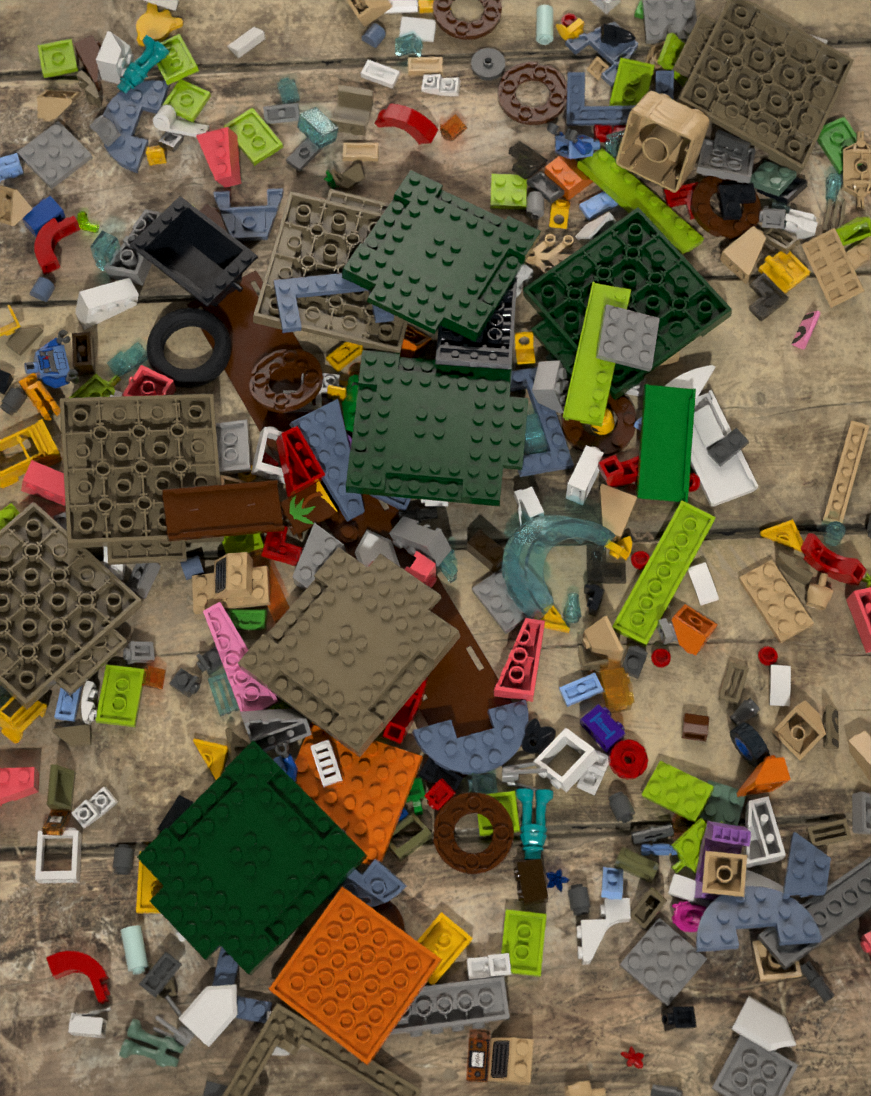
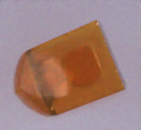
(452, 128)

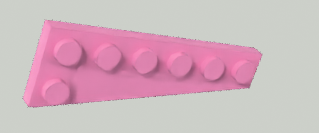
(231, 648)

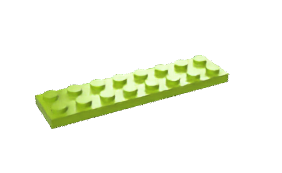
(663, 573)

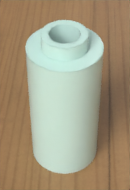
(544, 24)
(134, 949)

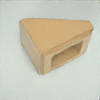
(597, 67)

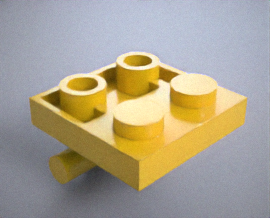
(784, 270)

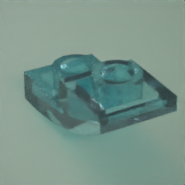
(127, 361)

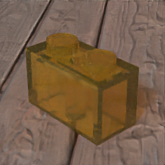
(616, 690)

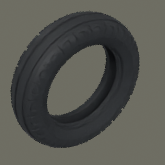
(189, 318)

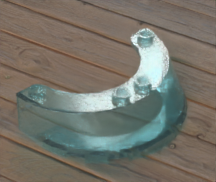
(527, 552)

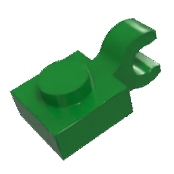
(415, 795)

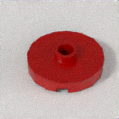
(633, 751)

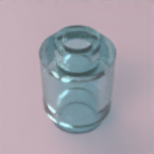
(834, 533)

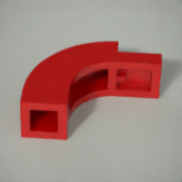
(408, 120)
(47, 240)
(619, 473)
(835, 566)
(401, 723)
(71, 962)

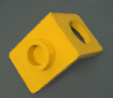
(155, 155)
(559, 207)
(10, 328)
(524, 352)
(336, 392)

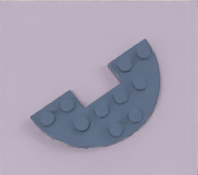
(125, 114)
(478, 751)
(374, 886)
(756, 909)

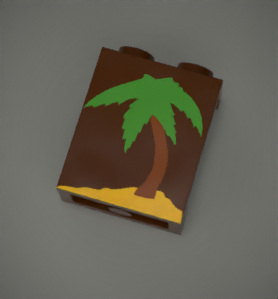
(307, 508)

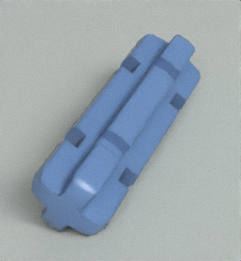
(657, 849)

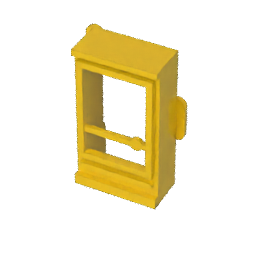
(47, 455)
(15, 725)

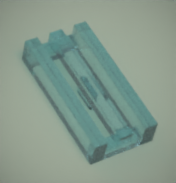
(228, 710)

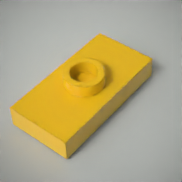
(344, 355)

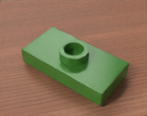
(248, 619)

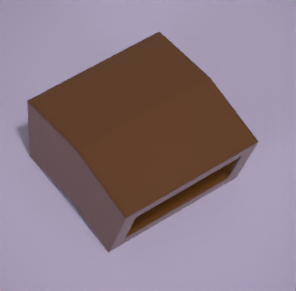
(695, 727)

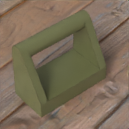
(61, 788)
(414, 843)
(636, 865)

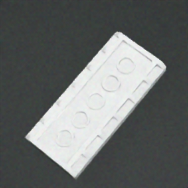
(717, 482)

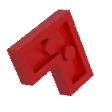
(681, 197)
(278, 550)

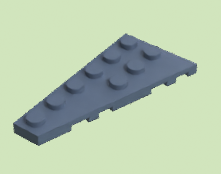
(329, 443)

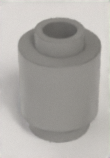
(535, 205)

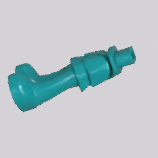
(138, 70)
(533, 835)

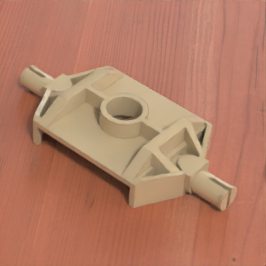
(855, 181)

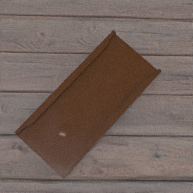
(222, 510)

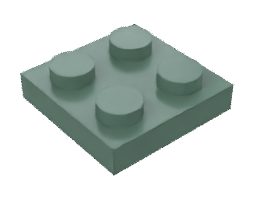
(772, 178)
(723, 805)

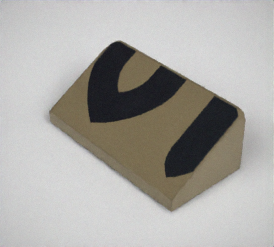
(831, 727)

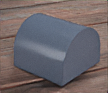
(374, 35)
(42, 289)
(192, 567)

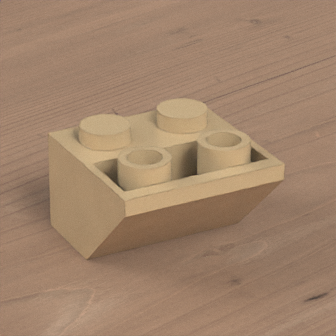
(369, 10)

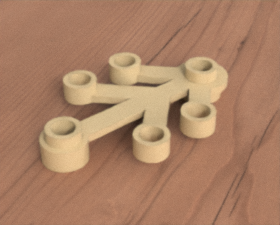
(553, 256)

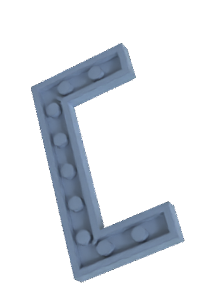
(583, 115)
(289, 289)
(558, 454)
(248, 1008)

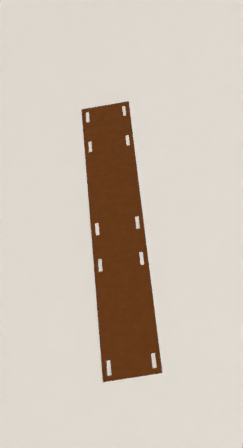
(455, 685)

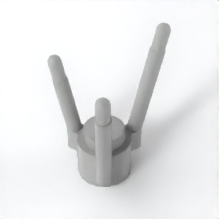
(511, 774)
(182, 1035)

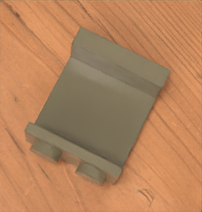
(353, 109)

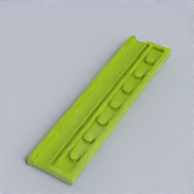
(631, 194)
(590, 375)

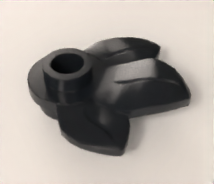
(539, 735)

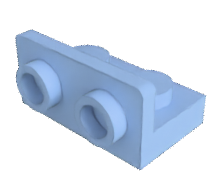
(10, 167)

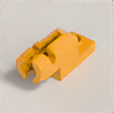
(39, 396)

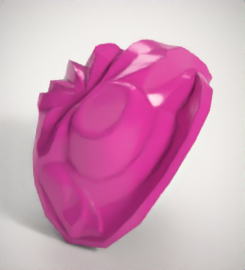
(687, 916)

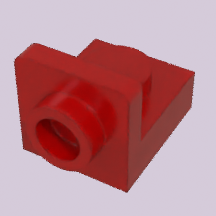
(439, 795)

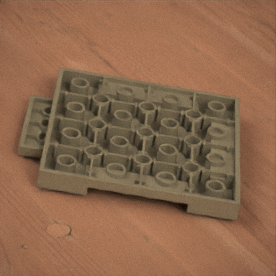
(761, 80)
(319, 240)
(120, 461)
(55, 609)
(353, 647)

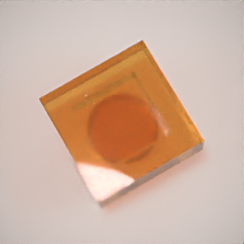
(153, 677)

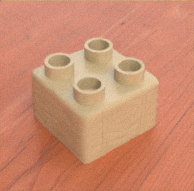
(662, 140)

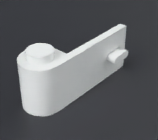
(166, 121)

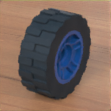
(749, 744)

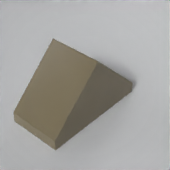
(648, 907)

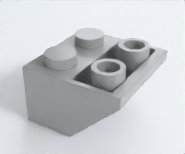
(551, 385)

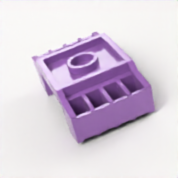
(719, 838)

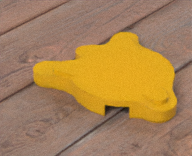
(156, 24)

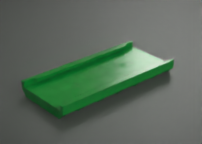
(665, 443)

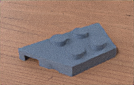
(806, 869)

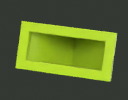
(855, 230)

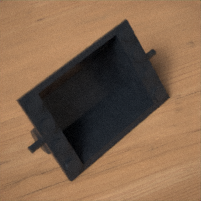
(194, 252)

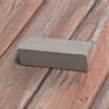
(281, 113)
(143, 578)
(861, 813)

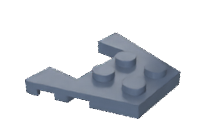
(609, 52)
(249, 222)

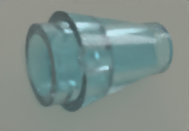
(833, 186)
(572, 609)

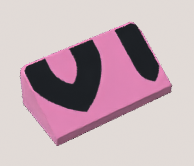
(805, 330)

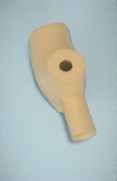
(819, 595)
(583, 1088)

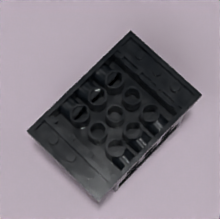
(493, 345)

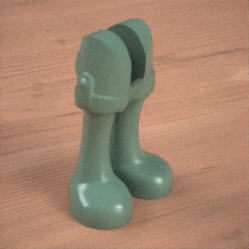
(131, 1048)

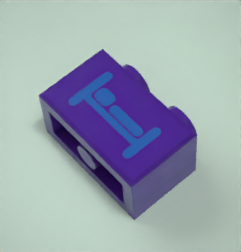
(602, 727)

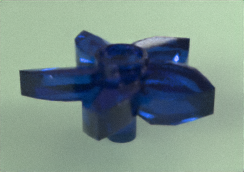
(556, 879)

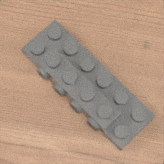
(455, 1007)

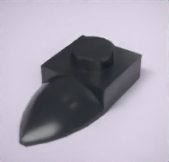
(614, 35)

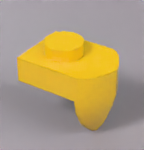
(572, 31)
(621, 549)

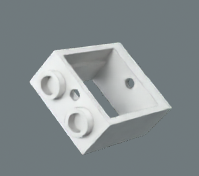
(262, 469)
(584, 475)
(587, 759)
(59, 876)

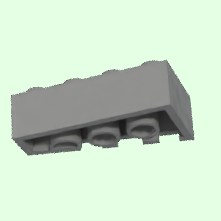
(127, 261)

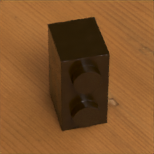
(83, 353)
(486, 551)
(531, 881)

